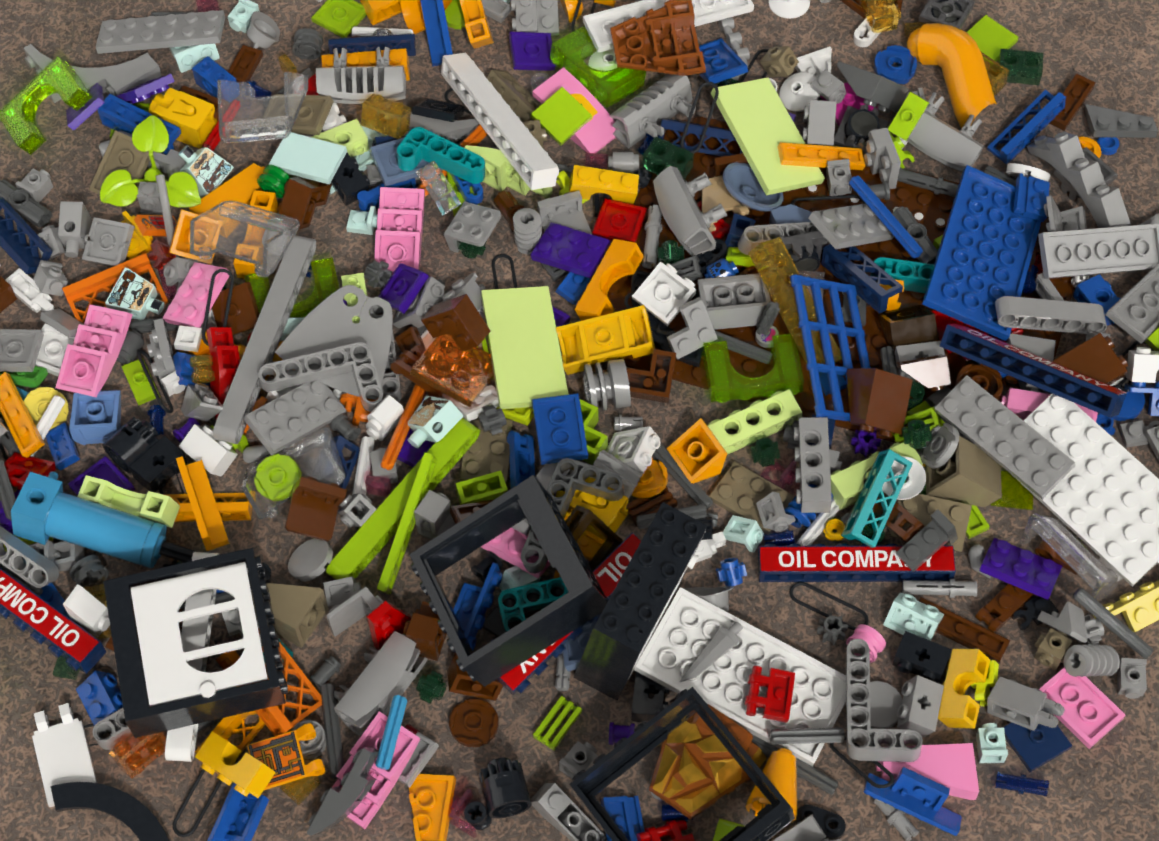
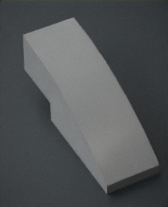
(62, 554)

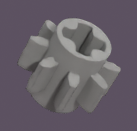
(1094, 630)

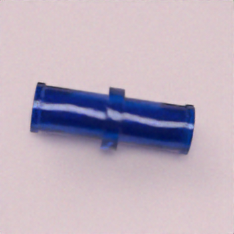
(1022, 784)

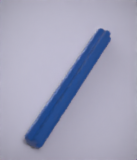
(885, 217)

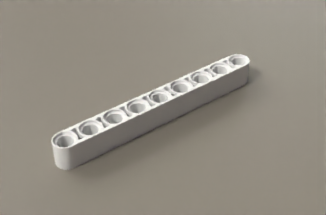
(194, 635)

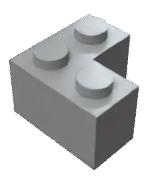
(820, 123)
(433, 515)

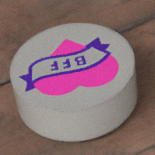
(765, 340)

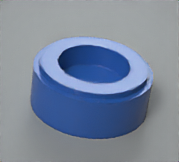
(1108, 145)

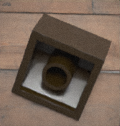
(908, 326)

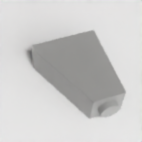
(1037, 346)

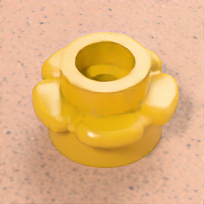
(831, 525)

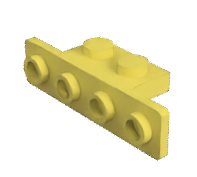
(1138, 607)

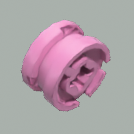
(873, 639)

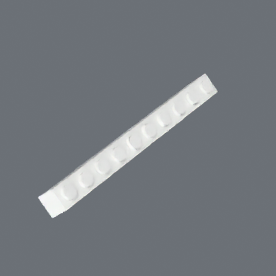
(499, 121)

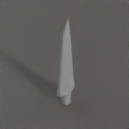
(716, 648)

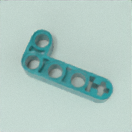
(448, 156)
(915, 272)
(523, 605)

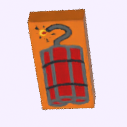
(152, 225)

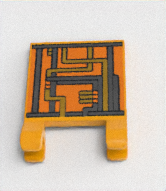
(285, 756)

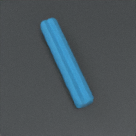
(391, 732)

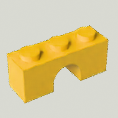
(589, 180)
(964, 669)
(248, 774)

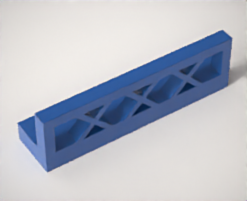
(436, 30)
(125, 117)
(1028, 130)

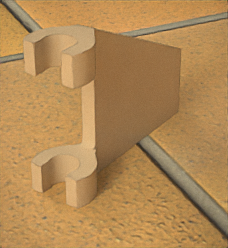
(717, 194)

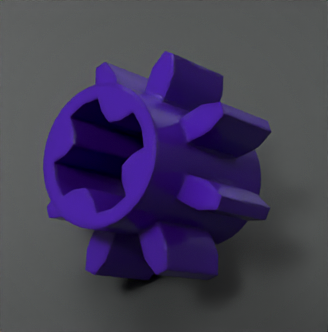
(863, 447)

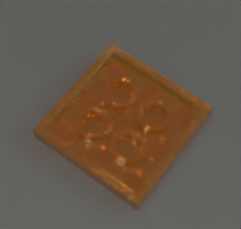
(454, 371)

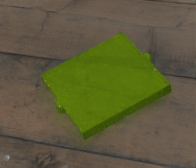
(1013, 494)

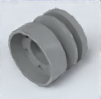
(607, 385)

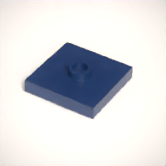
(1036, 746)

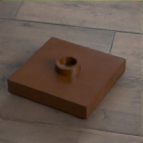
(242, 312)

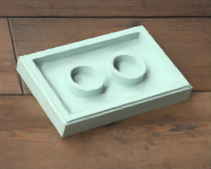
(309, 157)

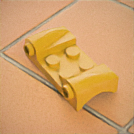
(605, 338)

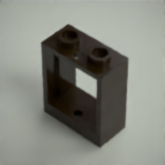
(580, 520)

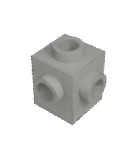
(363, 506)

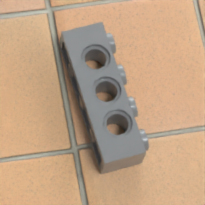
(818, 498)

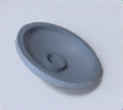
(746, 189)

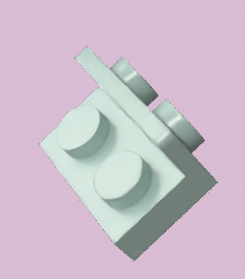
(190, 56)
(913, 616)

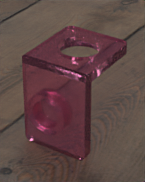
(787, 476)
(456, 810)

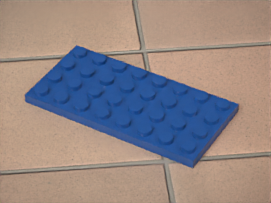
(981, 253)

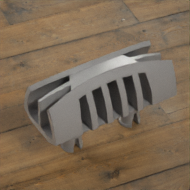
(358, 83)
(647, 109)
(945, 142)
(682, 212)
(386, 675)

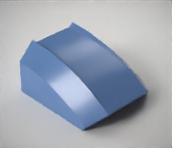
(96, 418)

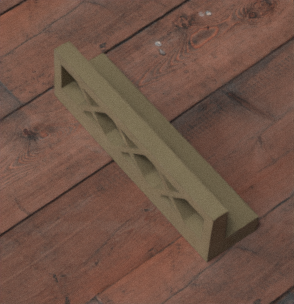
(514, 94)

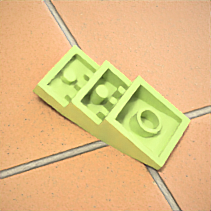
(500, 172)

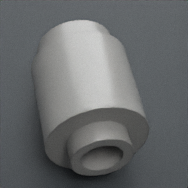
(624, 162)

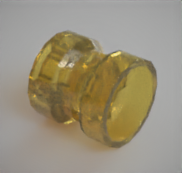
(202, 369)

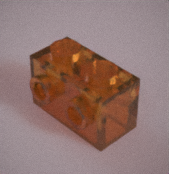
(137, 753)

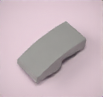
(805, 830)

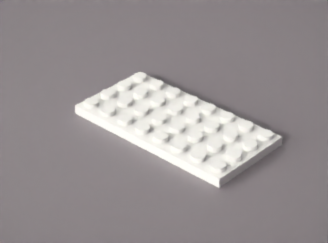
(1107, 495)
(688, 629)

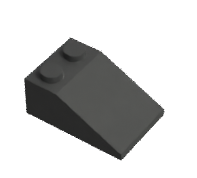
(874, 88)

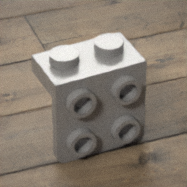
(565, 211)
(1066, 220)
(471, 225)
(352, 610)

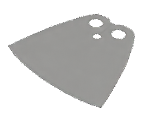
(332, 327)

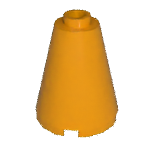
(782, 773)

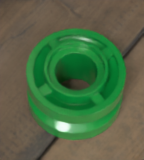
(273, 180)

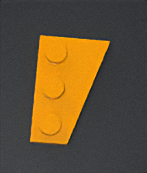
(431, 804)

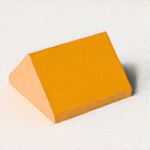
(181, 239)
(698, 453)

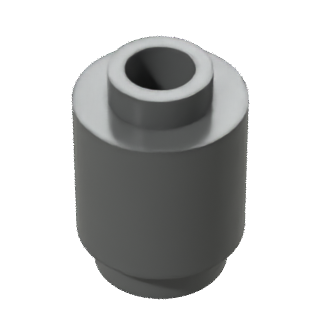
(131, 345)

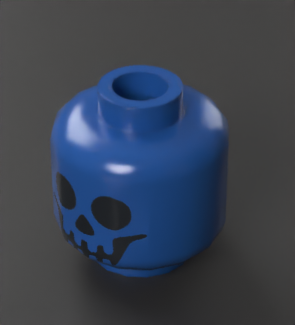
(721, 268)

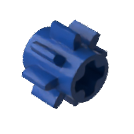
(731, 572)

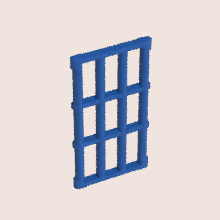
(824, 330)

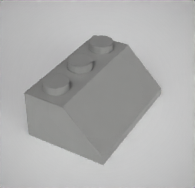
(734, 300)

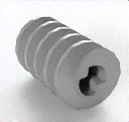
(527, 229)
(1091, 660)

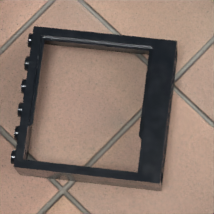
(543, 628)
(649, 736)

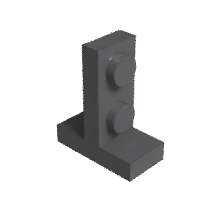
(927, 541)

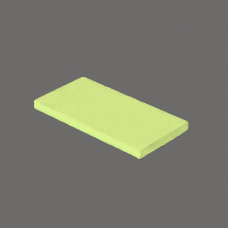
(759, 125)
(523, 345)

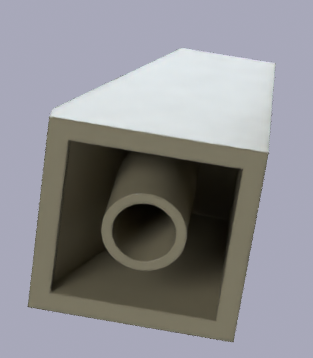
(966, 477)
(296, 610)

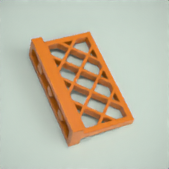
(104, 281)
(274, 716)

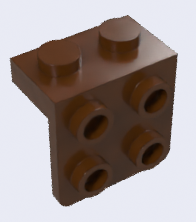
(314, 508)

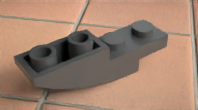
(339, 801)

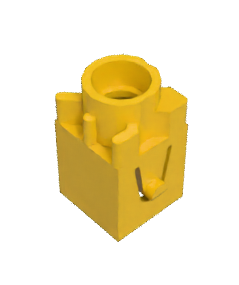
(188, 113)
(609, 512)

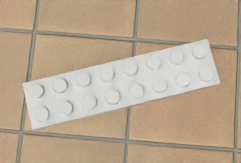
(705, 12)

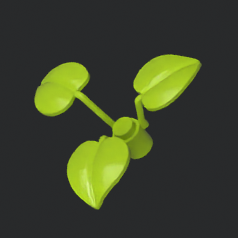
(119, 187)

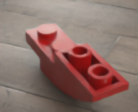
(225, 360)

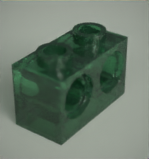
(1024, 66)
(664, 154)

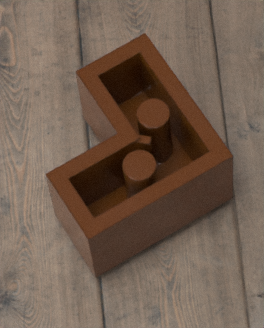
(301, 199)
(459, 319)
(657, 382)
(425, 632)

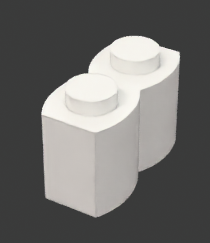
(384, 418)

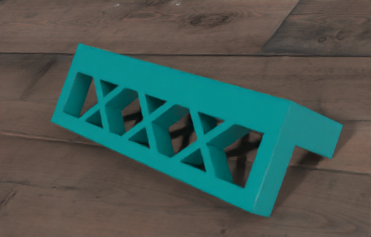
(869, 495)

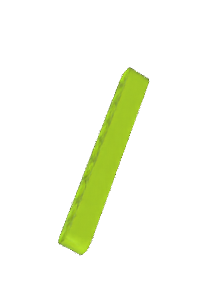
(385, 520)

